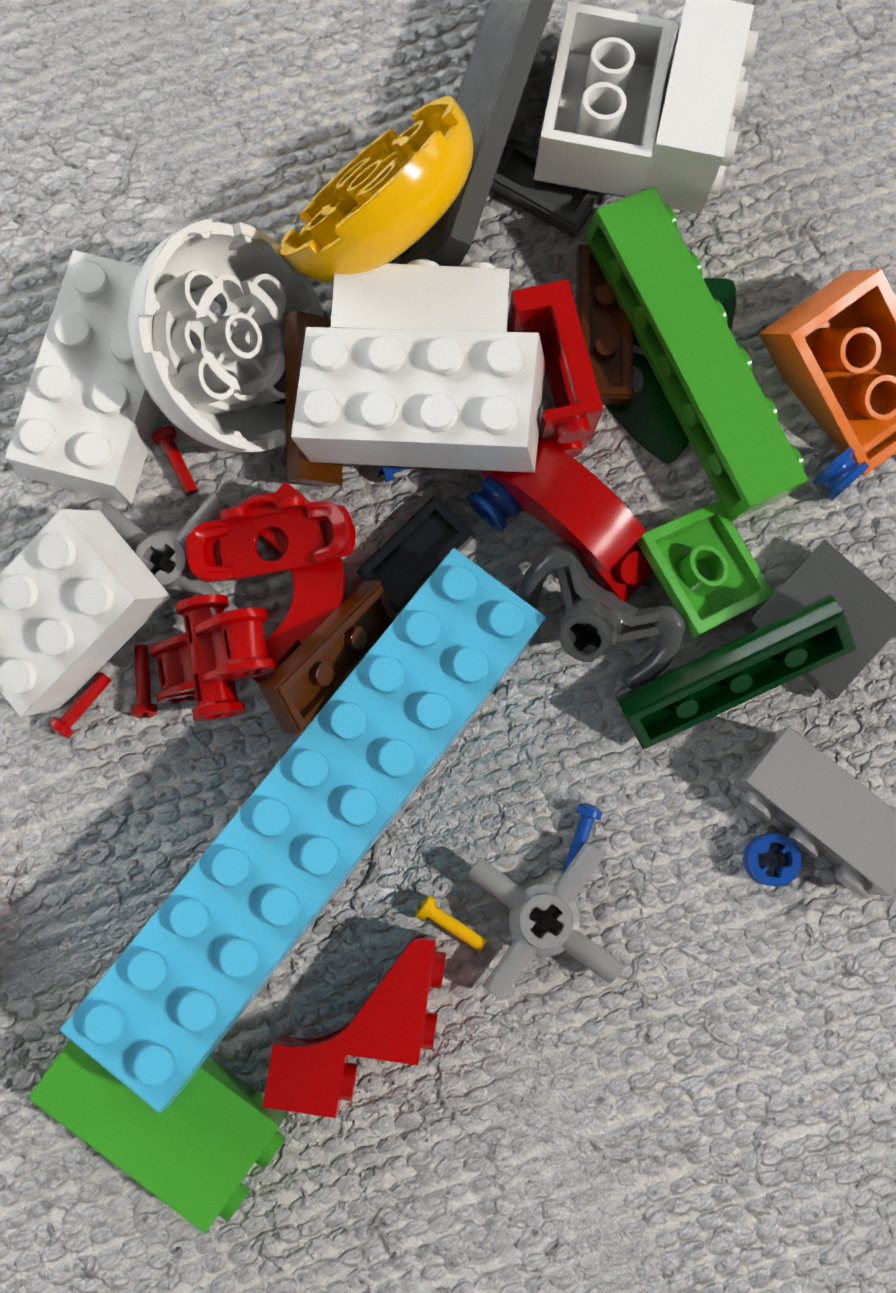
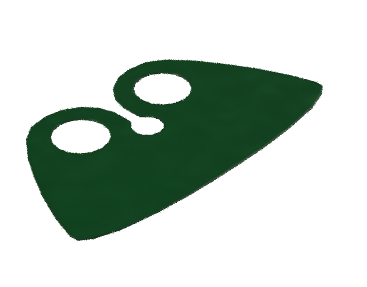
(650, 415)

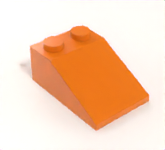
(842, 361)

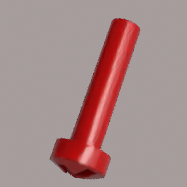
(165, 437)
(144, 707)
(77, 709)

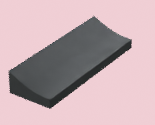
(489, 101)

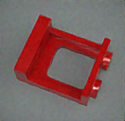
(569, 371)

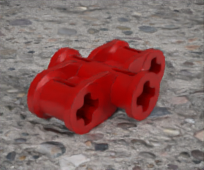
(212, 656)

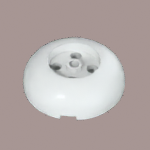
(236, 369)

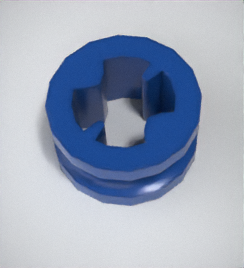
(840, 473)
(494, 504)
(782, 874)

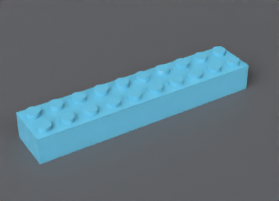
(302, 832)

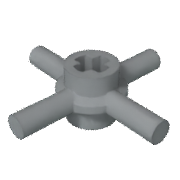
(170, 544)
(545, 944)

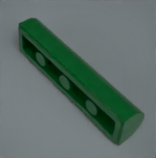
(737, 672)

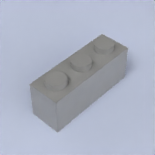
(824, 811)

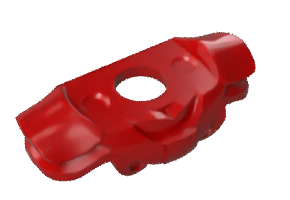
(228, 546)

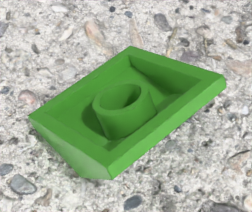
(705, 568)

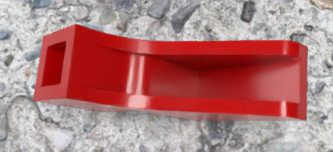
(390, 1026)

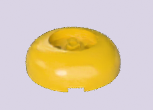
(384, 196)

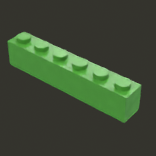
(694, 354)

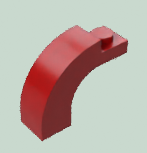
(583, 515)
(315, 597)

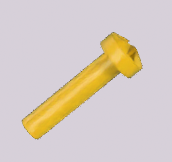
(428, 909)

